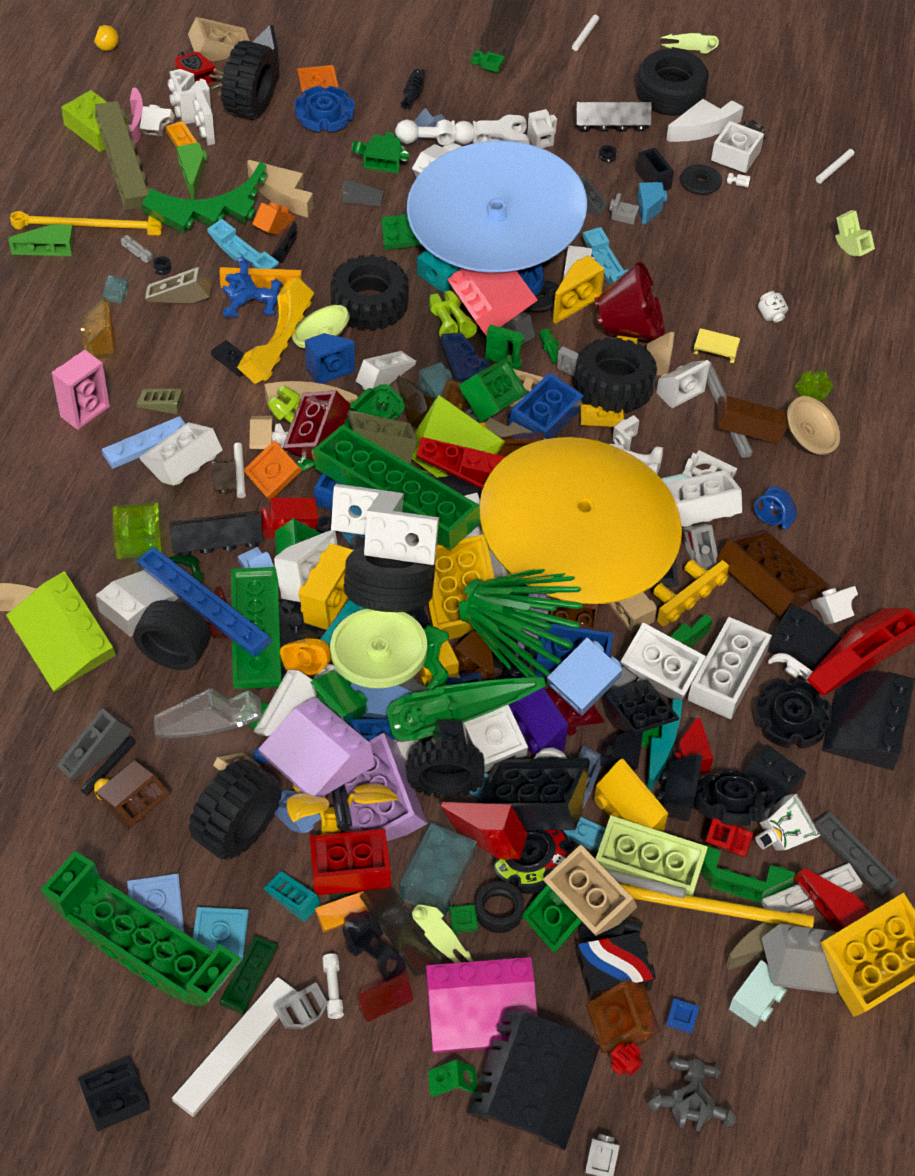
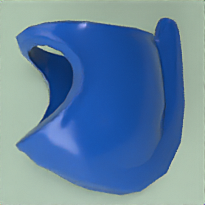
(780, 501)

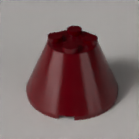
(630, 307)

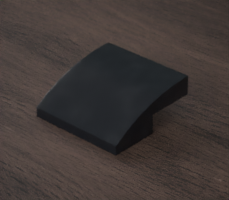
(113, 1094)

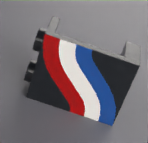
(612, 961)

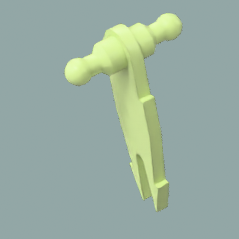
(693, 41)
(439, 932)

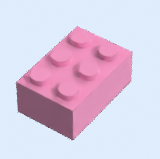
(81, 389)

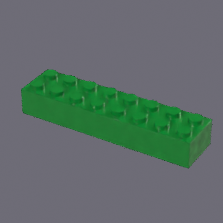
(361, 463)

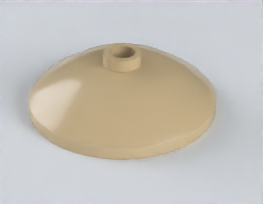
(813, 425)

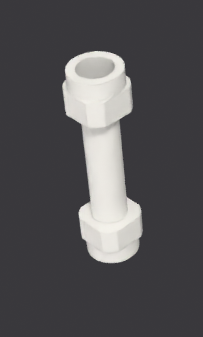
(334, 1005)

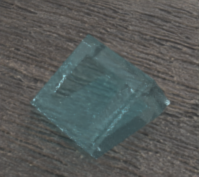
(115, 289)

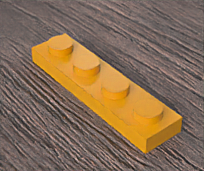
(262, 277)

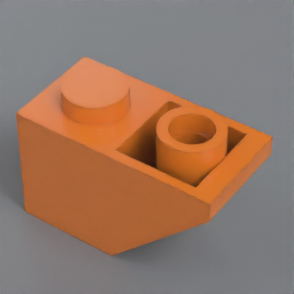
(273, 218)

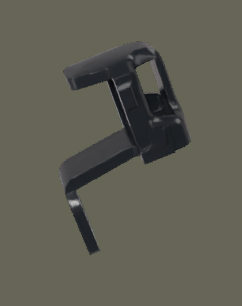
(364, 938)

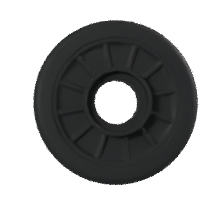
(712, 178)
(546, 302)

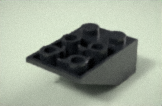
(637, 708)

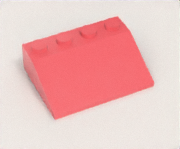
(492, 296)

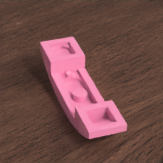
(136, 110)

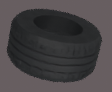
(672, 81)
(387, 583)

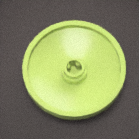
(378, 648)

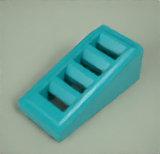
(304, 906)

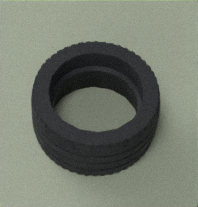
(171, 635)

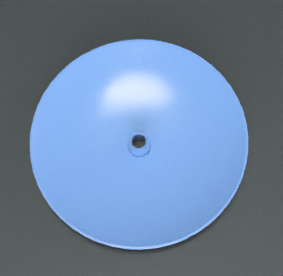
(497, 206)

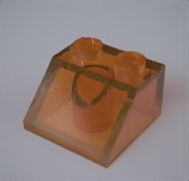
(623, 1016)

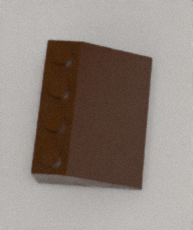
(771, 571)

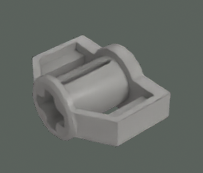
(302, 1008)

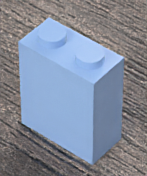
(585, 676)

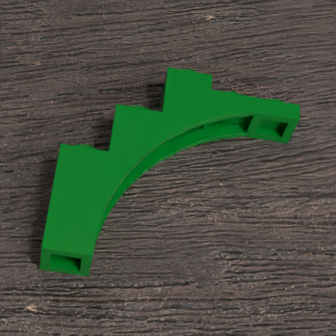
(181, 213)

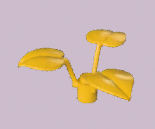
(306, 804)

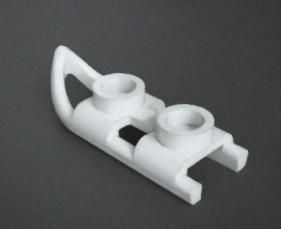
(793, 667)

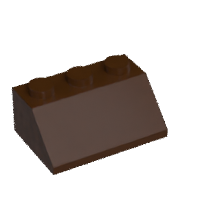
(751, 419)

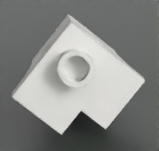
(155, 119)
(541, 128)
(835, 604)

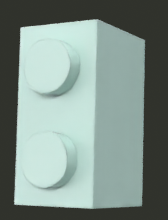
(756, 996)

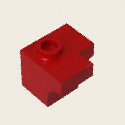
(729, 838)

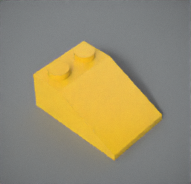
(578, 288)

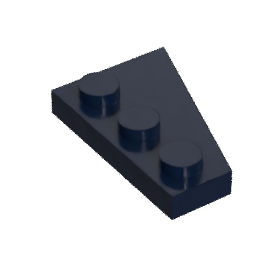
(462, 356)

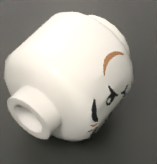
(773, 307)

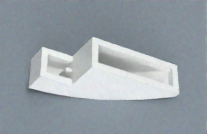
(703, 121)
(291, 693)

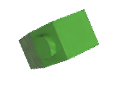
(191, 161)
(45, 241)

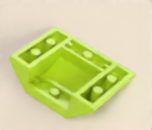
(452, 425)

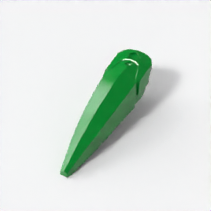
(376, 401)
(418, 713)

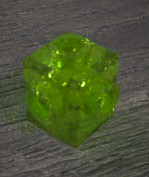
(814, 384)

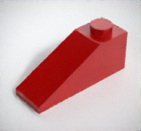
(833, 902)

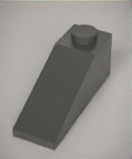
(95, 743)

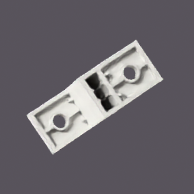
(385, 524)

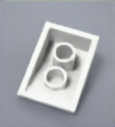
(297, 561)
(129, 597)
(663, 662)

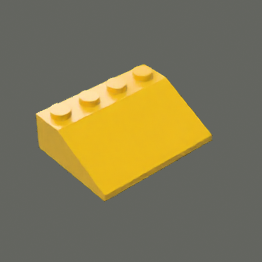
(452, 574)
(874, 955)

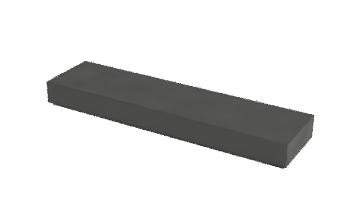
(852, 851)

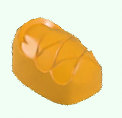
(306, 655)

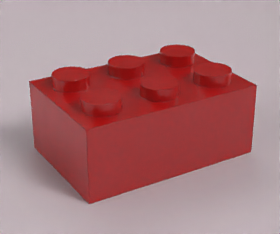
(350, 862)

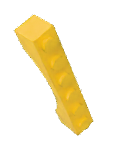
(292, 303)

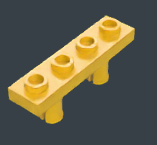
(686, 599)

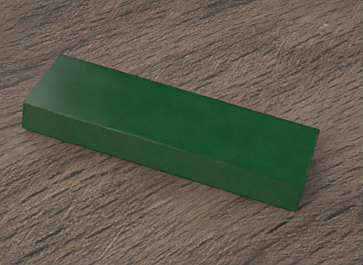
(249, 975)

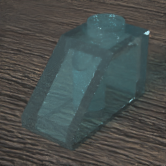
(434, 379)

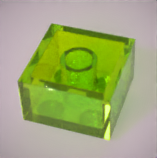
(136, 529)

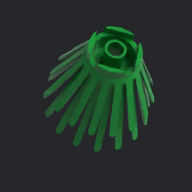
(495, 608)

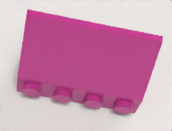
(470, 1000)

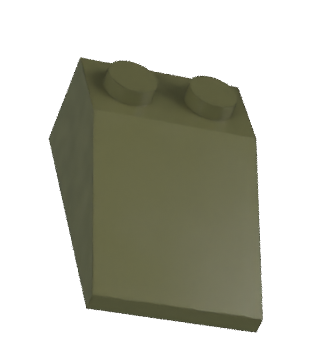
(387, 433)

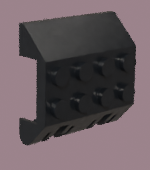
(535, 1077)

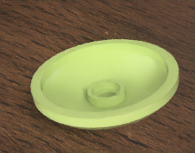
(326, 320)

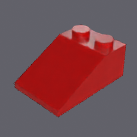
(491, 825)

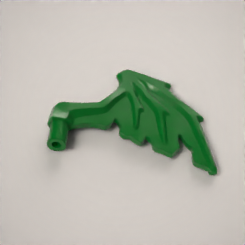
(435, 639)

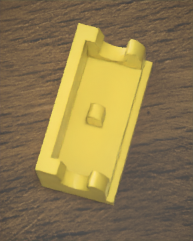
(717, 344)

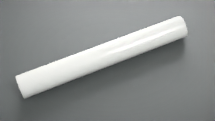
(585, 32)
(834, 166)
(239, 467)

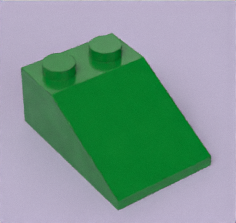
(492, 389)

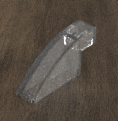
(207, 714)

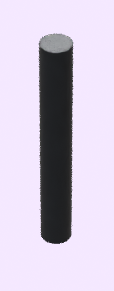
(108, 765)

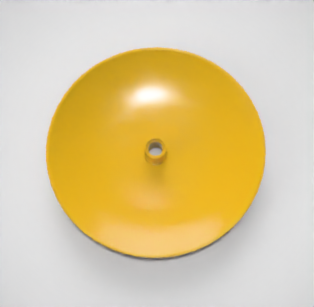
(581, 514)

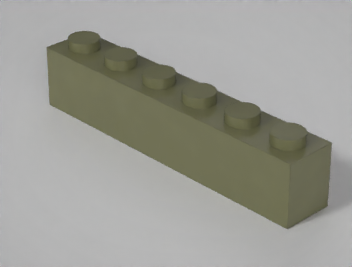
(121, 154)

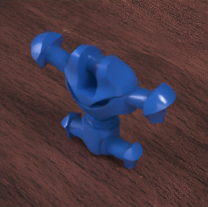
(242, 289)

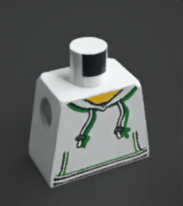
(787, 825)

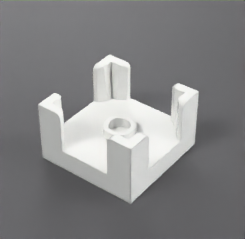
(496, 736)

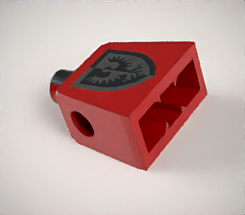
(196, 64)

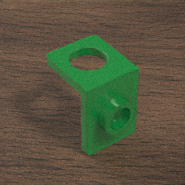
(450, 1077)

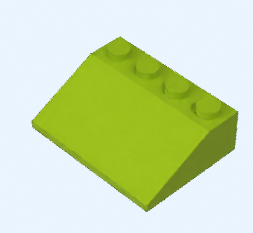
(60, 632)

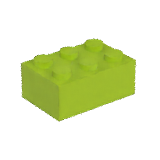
(80, 118)

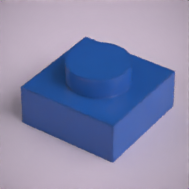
(682, 1016)

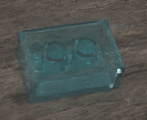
(438, 869)

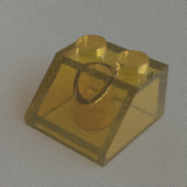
(98, 331)

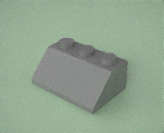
(798, 958)

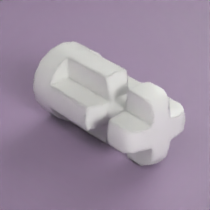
(741, 180)

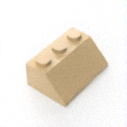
(590, 891)

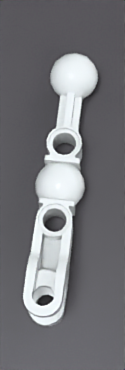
(465, 132)

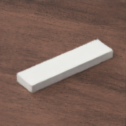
(797, 901)

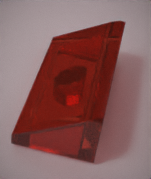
(385, 998)

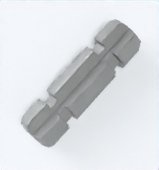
(137, 249)

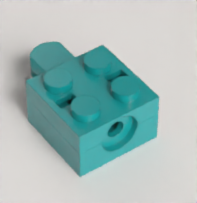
(435, 271)

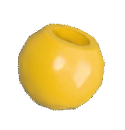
(106, 38)

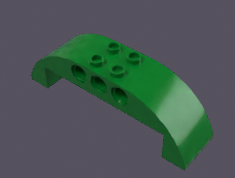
(137, 935)

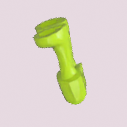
(451, 306)
(279, 408)

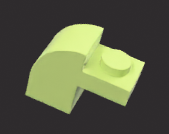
(851, 237)

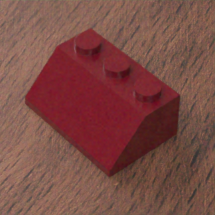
(315, 420)

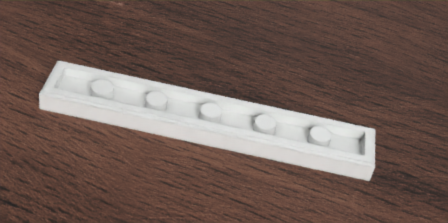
(232, 1049)

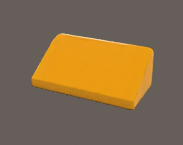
(333, 914)

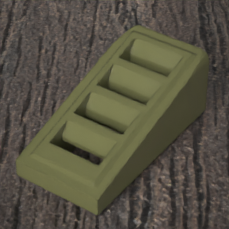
(171, 400)

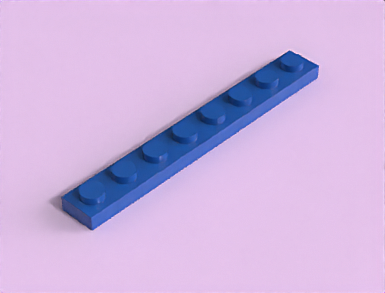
(204, 601)

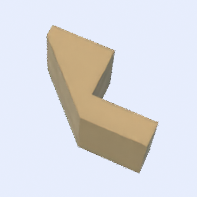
(260, 431)

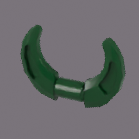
(192, 562)

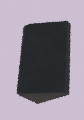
(285, 243)

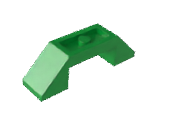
(742, 886)

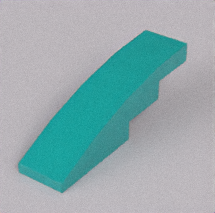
(662, 747)

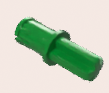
(550, 345)

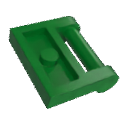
(498, 345)

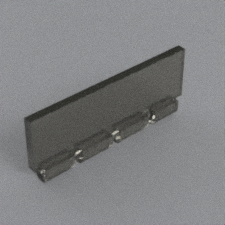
(398, 926)

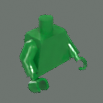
(382, 153)

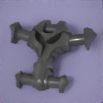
(692, 1100)

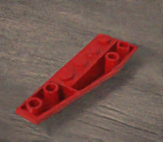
(463, 462)
(864, 647)

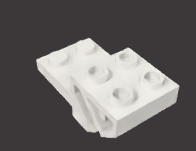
(192, 102)

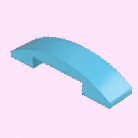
(235, 247)
(603, 255)

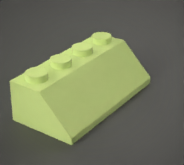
(651, 854)

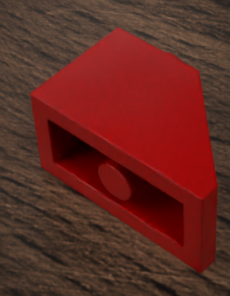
(695, 743)

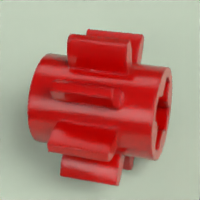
(626, 1059)

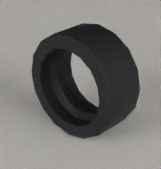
(506, 890)

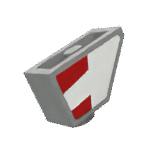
(700, 544)

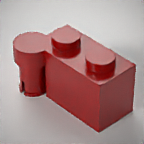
(284, 510)

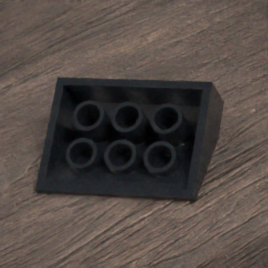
(870, 718)
(541, 791)

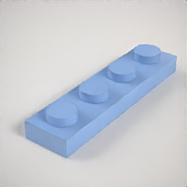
(137, 445)

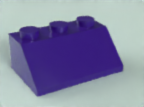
(540, 721)

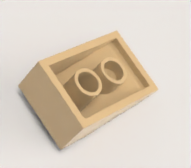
(215, 38)

